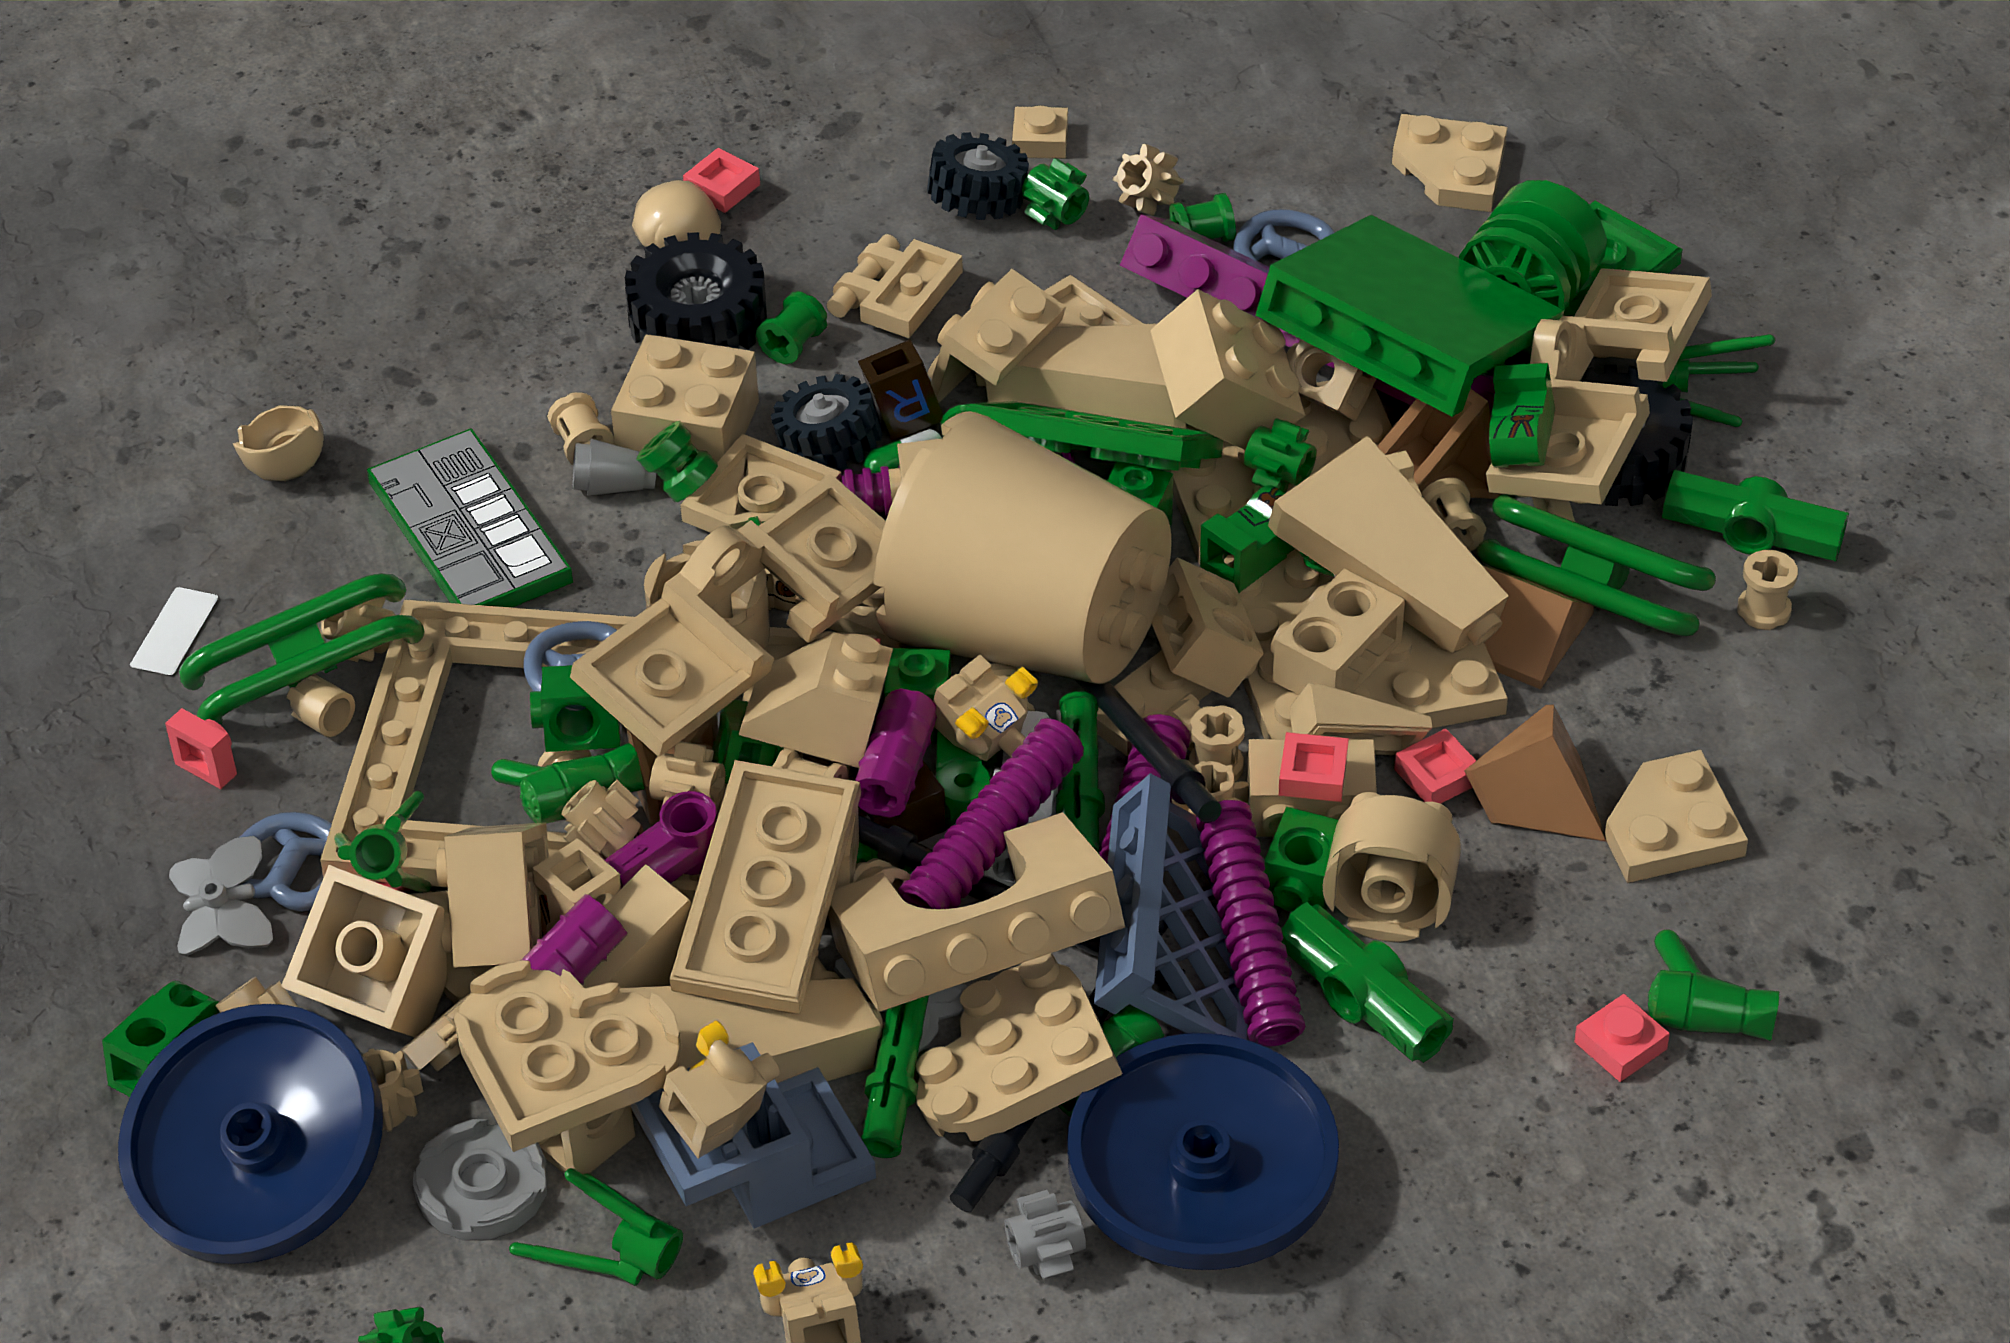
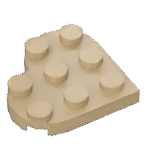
(561, 1051)
(1020, 1052)

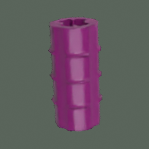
(895, 752)
(578, 940)

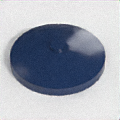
(250, 1133)
(1204, 1152)

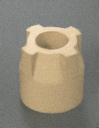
(321, 705)

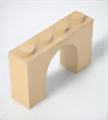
(908, 952)

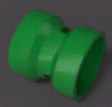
(677, 461)

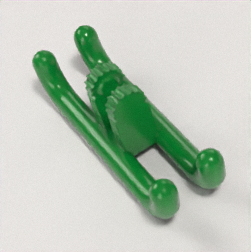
(1595, 567)
(299, 644)

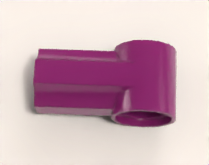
(674, 843)

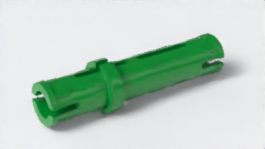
(1080, 793)
(892, 1083)

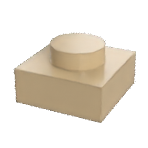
(1041, 131)

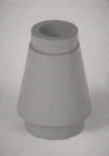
(608, 469)

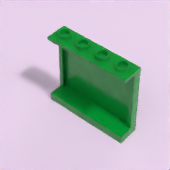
(1402, 310)

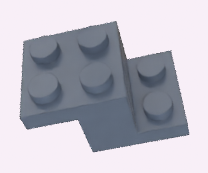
(780, 1161)

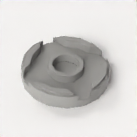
(476, 1184)

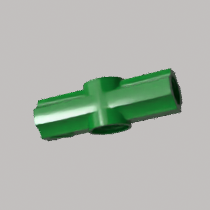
(1755, 515)
(1366, 982)

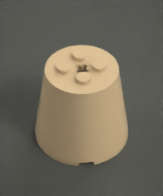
(1019, 556)

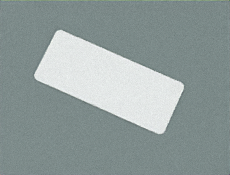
(174, 631)

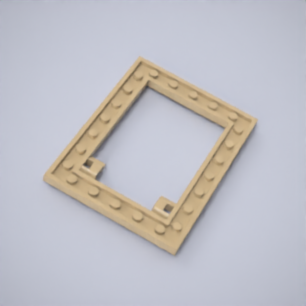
(408, 702)

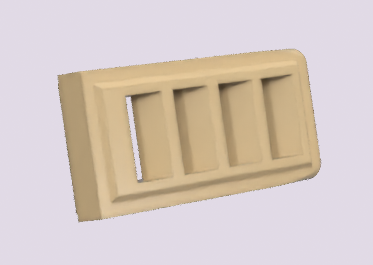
(1347, 715)

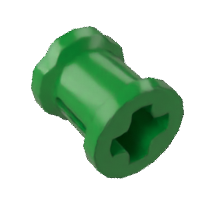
(1209, 219)
(785, 334)

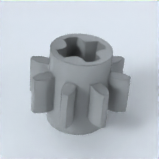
(1045, 1234)

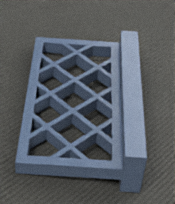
(1132, 955)

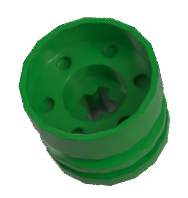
(1540, 241)

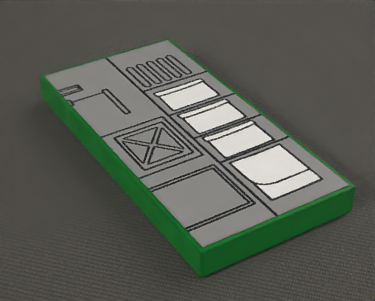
(469, 524)

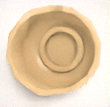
(674, 210)
(281, 443)

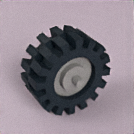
(977, 176)
(828, 421)

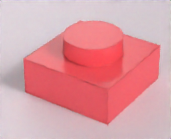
(724, 178)
(201, 748)
(1313, 767)
(1435, 767)
(1621, 1037)

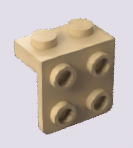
(995, 333)

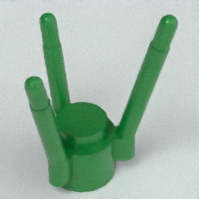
(1684, 368)
(383, 849)
(641, 1239)

